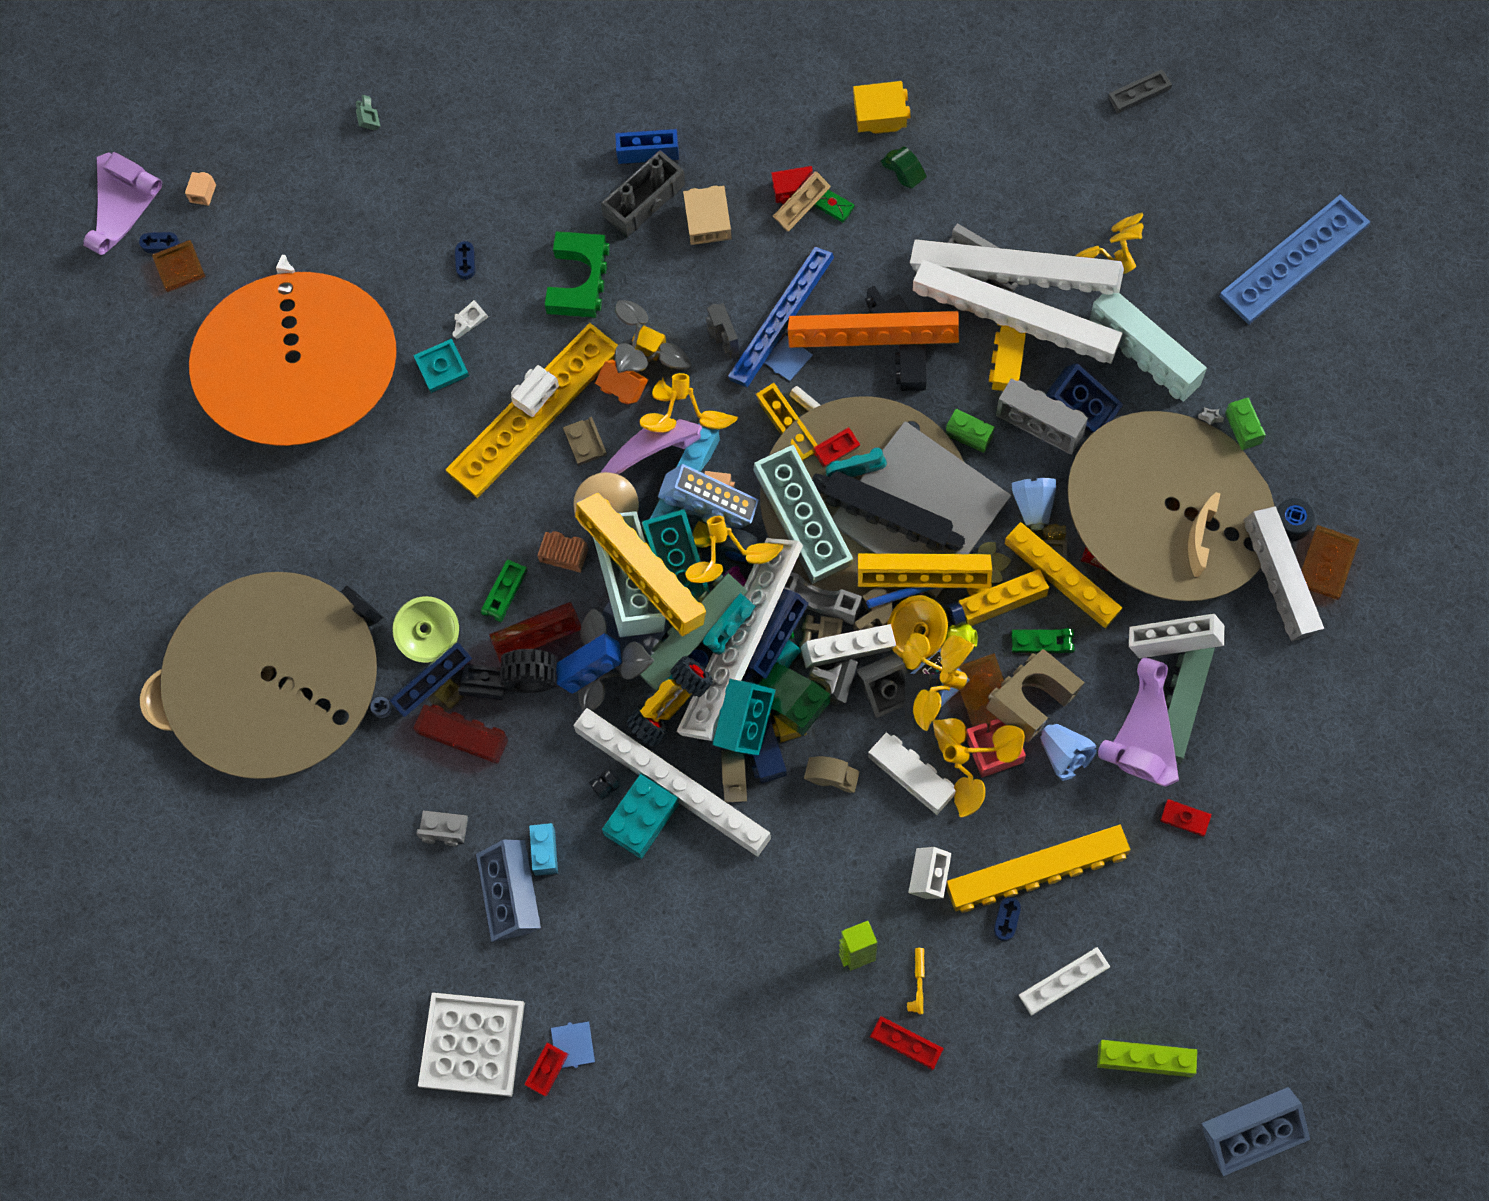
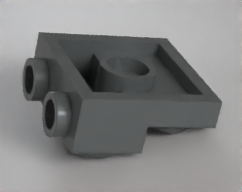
(721, 329)

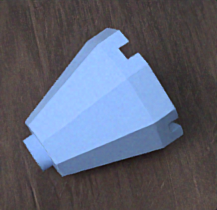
(1035, 501)
(1066, 749)

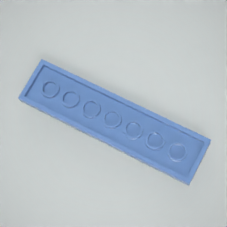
(1294, 259)

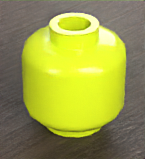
(964, 631)

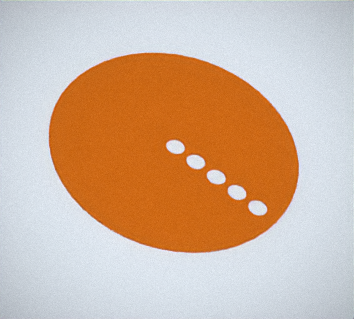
(261, 397)

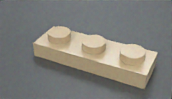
(801, 201)

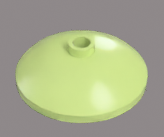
(440, 633)

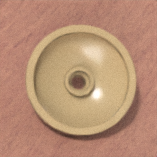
(611, 487)
(152, 704)

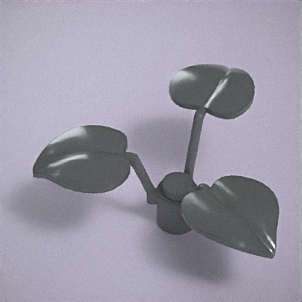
(634, 360)
(634, 661)

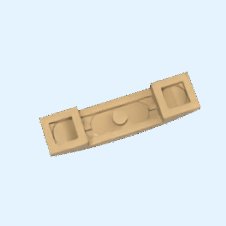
(1196, 553)

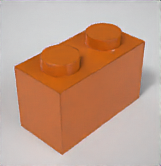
(625, 385)

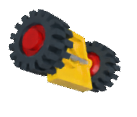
(672, 694)

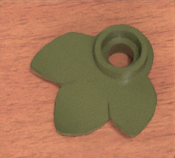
(998, 560)

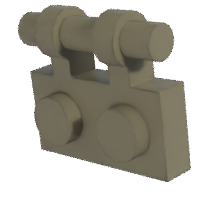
(827, 627)

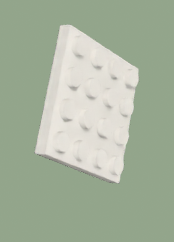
(471, 1044)

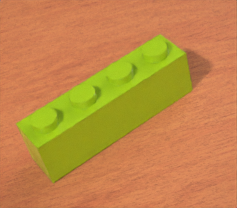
(857, 946)
(1147, 1058)

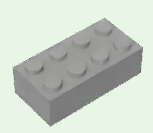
(1041, 416)

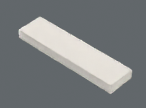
(1064, 981)

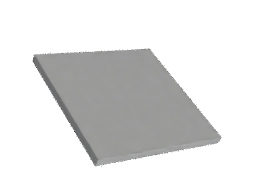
(933, 480)

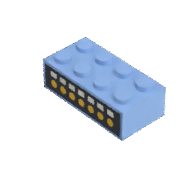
(707, 497)

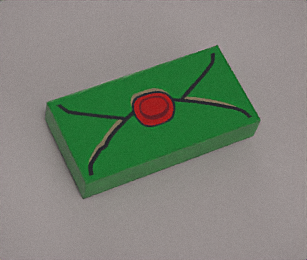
(835, 206)

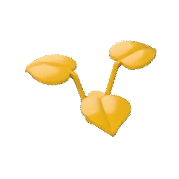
(1128, 230)
(680, 389)
(716, 532)
(953, 655)
(950, 735)

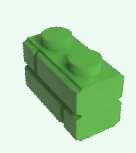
(1245, 423)
(970, 430)

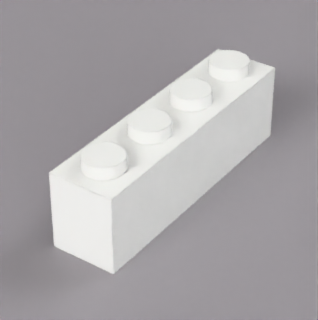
(1176, 636)
(848, 646)
(911, 773)

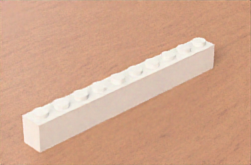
(1022, 266)
(1017, 312)
(689, 792)

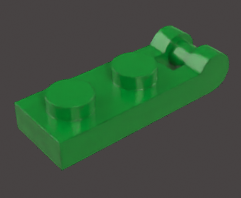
(504, 590)
(1035, 640)

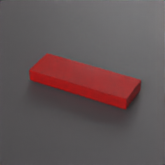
(906, 1043)

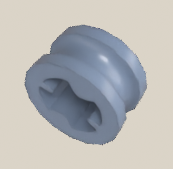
(377, 702)

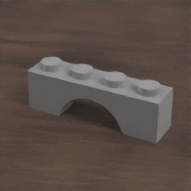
(834, 604)

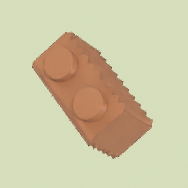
(563, 551)

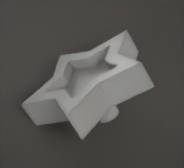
(1210, 416)

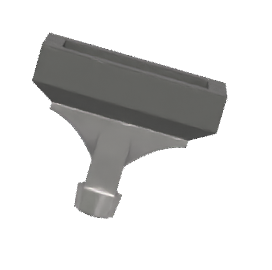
(836, 680)

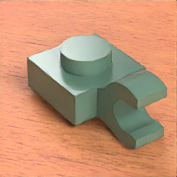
(366, 115)

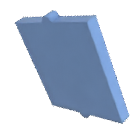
(787, 360)
(575, 1041)

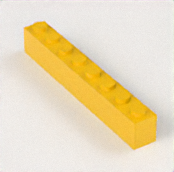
(640, 564)
(1037, 868)

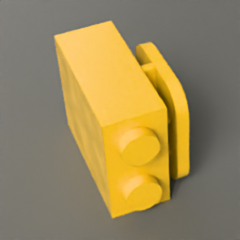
(881, 107)

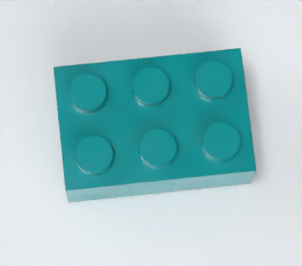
(743, 717)
(640, 816)

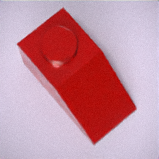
(787, 182)

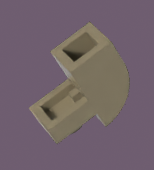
(878, 614)
(831, 771)
(734, 776)

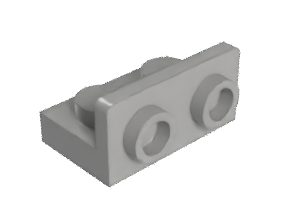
(442, 827)

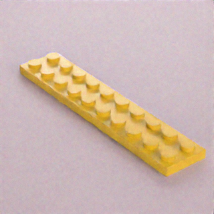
(515, 430)

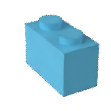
(543, 849)

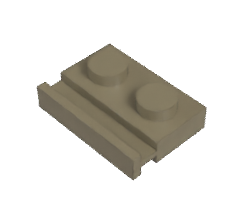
(584, 441)

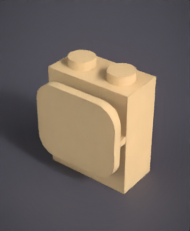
(707, 215)

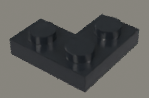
(361, 607)

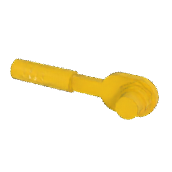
(917, 1005)

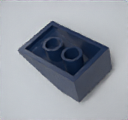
(1084, 393)

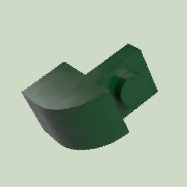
(905, 165)

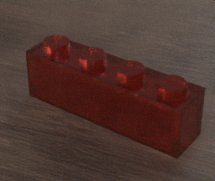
(537, 630)
(461, 733)

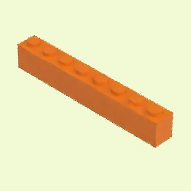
(873, 329)

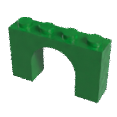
(582, 300)

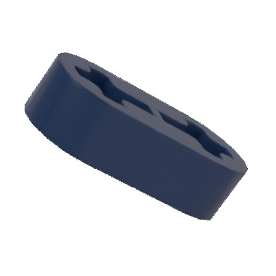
(159, 241)
(460, 260)
(956, 614)
(1001, 918)

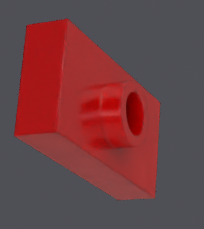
(836, 447)
(1185, 817)
(546, 1069)

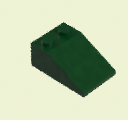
(796, 698)

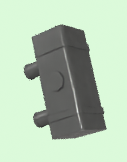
(643, 193)

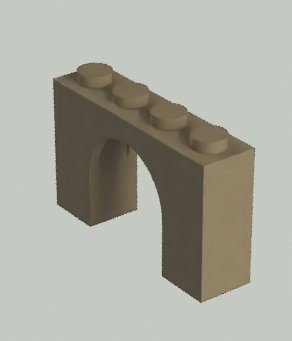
(1041, 672)

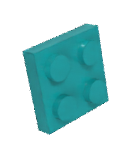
(441, 365)

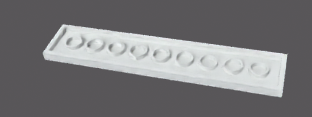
(764, 590)

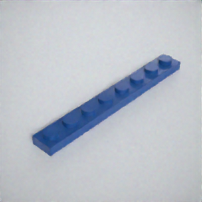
(778, 319)

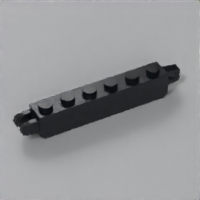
(888, 511)

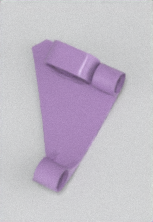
(122, 198)
(649, 442)
(1145, 740)

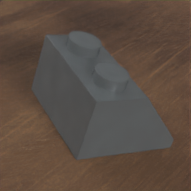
(884, 684)

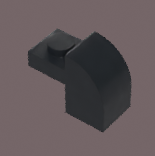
(878, 305)

